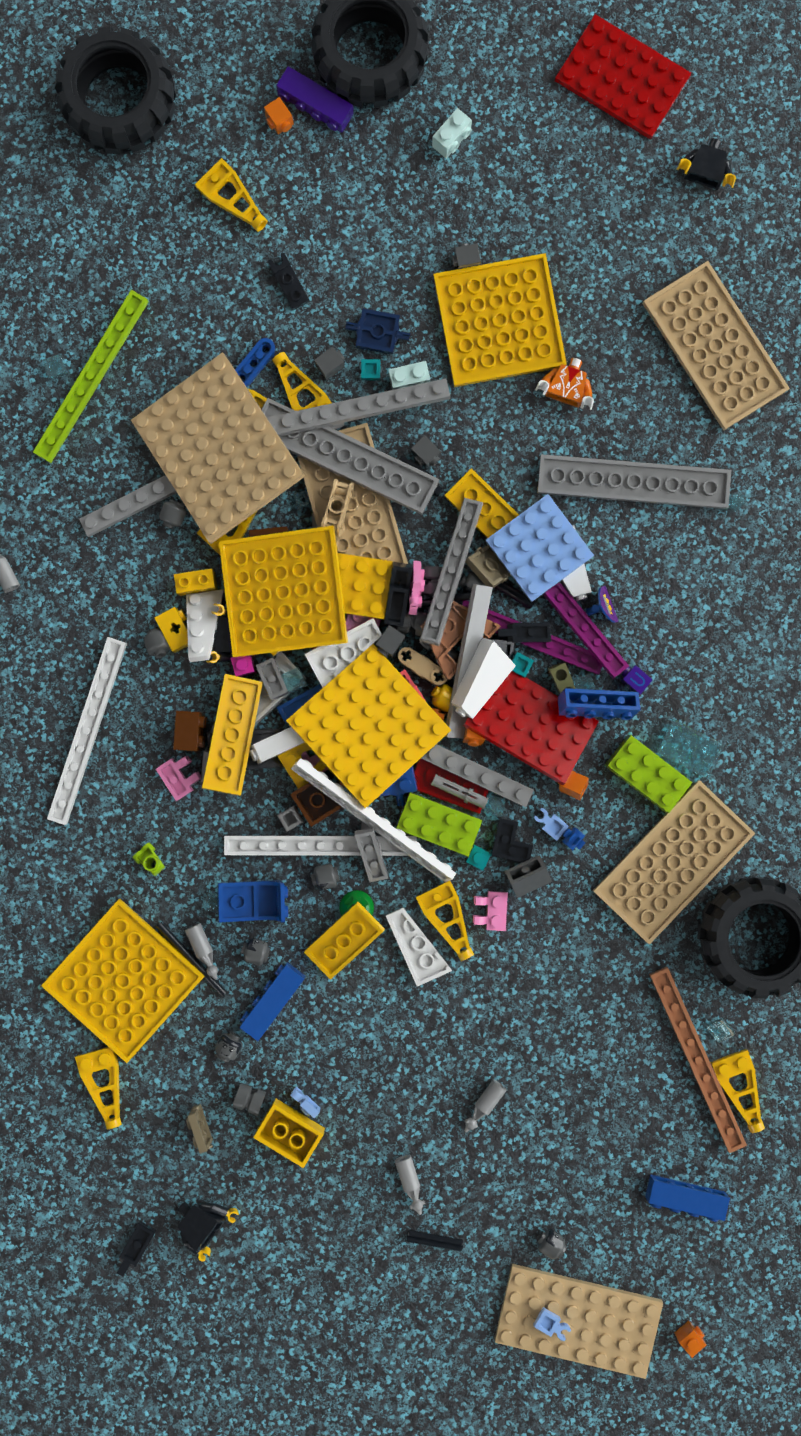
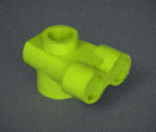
(146, 857)

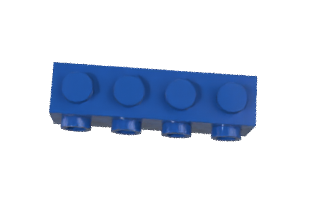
(598, 703)

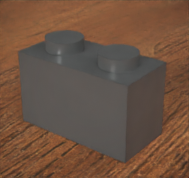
(390, 642)
(528, 876)

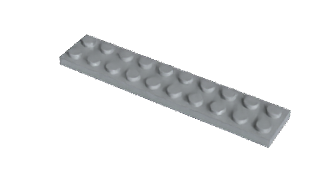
(359, 463)
(634, 481)

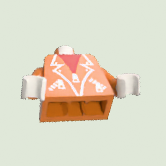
(568, 385)

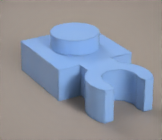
(552, 825)
(308, 1106)
(550, 1323)

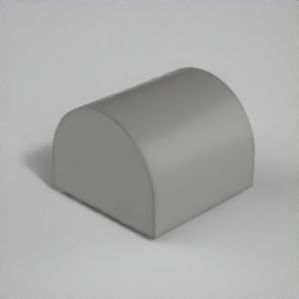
(290, 818)

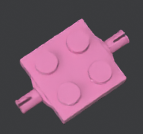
(416, 587)

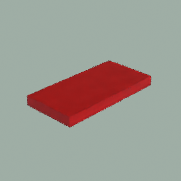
(425, 774)

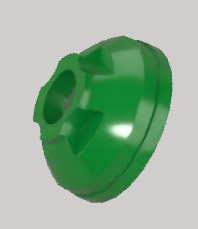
(356, 896)

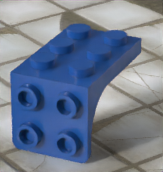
(252, 901)

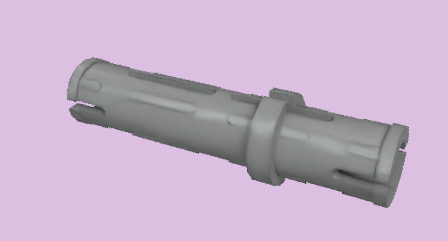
(480, 800)

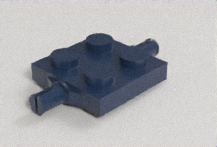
(377, 331)

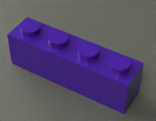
(314, 99)

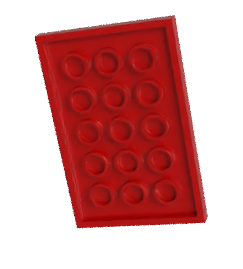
(622, 76)
(528, 725)

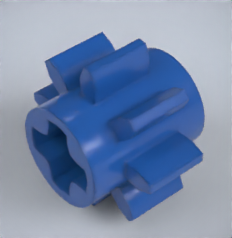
(573, 838)

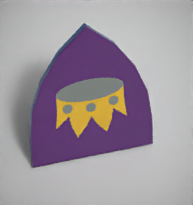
(605, 605)

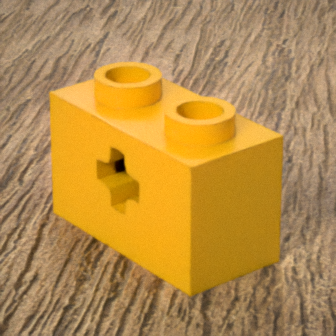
(195, 582)
(167, 621)

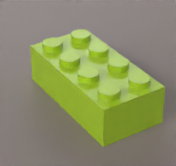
(648, 773)
(439, 824)

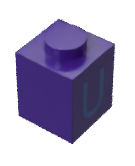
(635, 679)

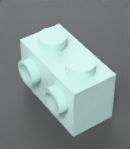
(451, 133)
(409, 375)

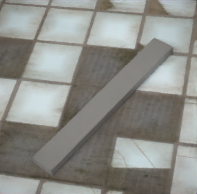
(451, 572)
(471, 638)

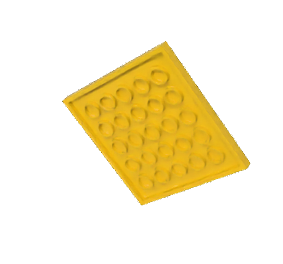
(499, 320)
(283, 591)
(368, 726)
(123, 980)

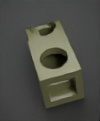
(561, 677)

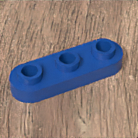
(256, 355)

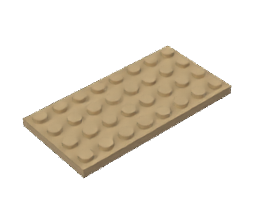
(715, 345)
(369, 519)
(673, 862)
(607, 1324)

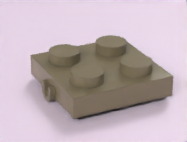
(488, 567)
(198, 1123)

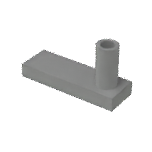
(371, 853)

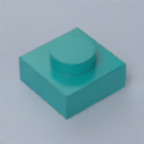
(370, 369)
(522, 664)
(478, 857)

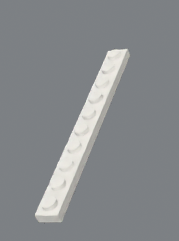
(87, 731)
(368, 816)
(303, 845)

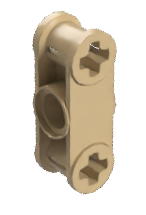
(340, 495)
(421, 666)

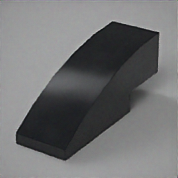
(398, 594)

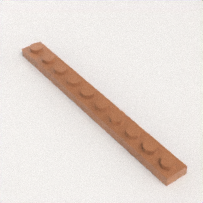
(698, 1060)

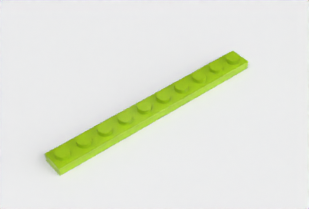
(91, 376)

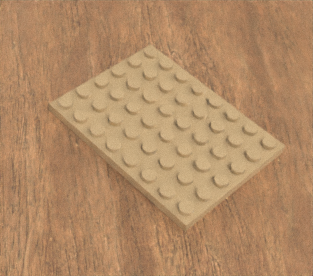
(217, 448)

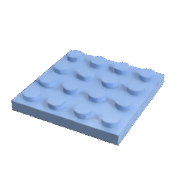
(539, 548)

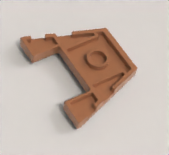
(452, 635)

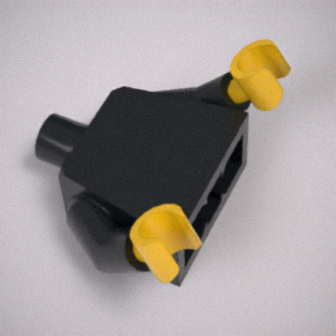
(708, 166)
(223, 639)
(201, 1225)

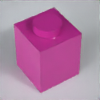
(243, 666)

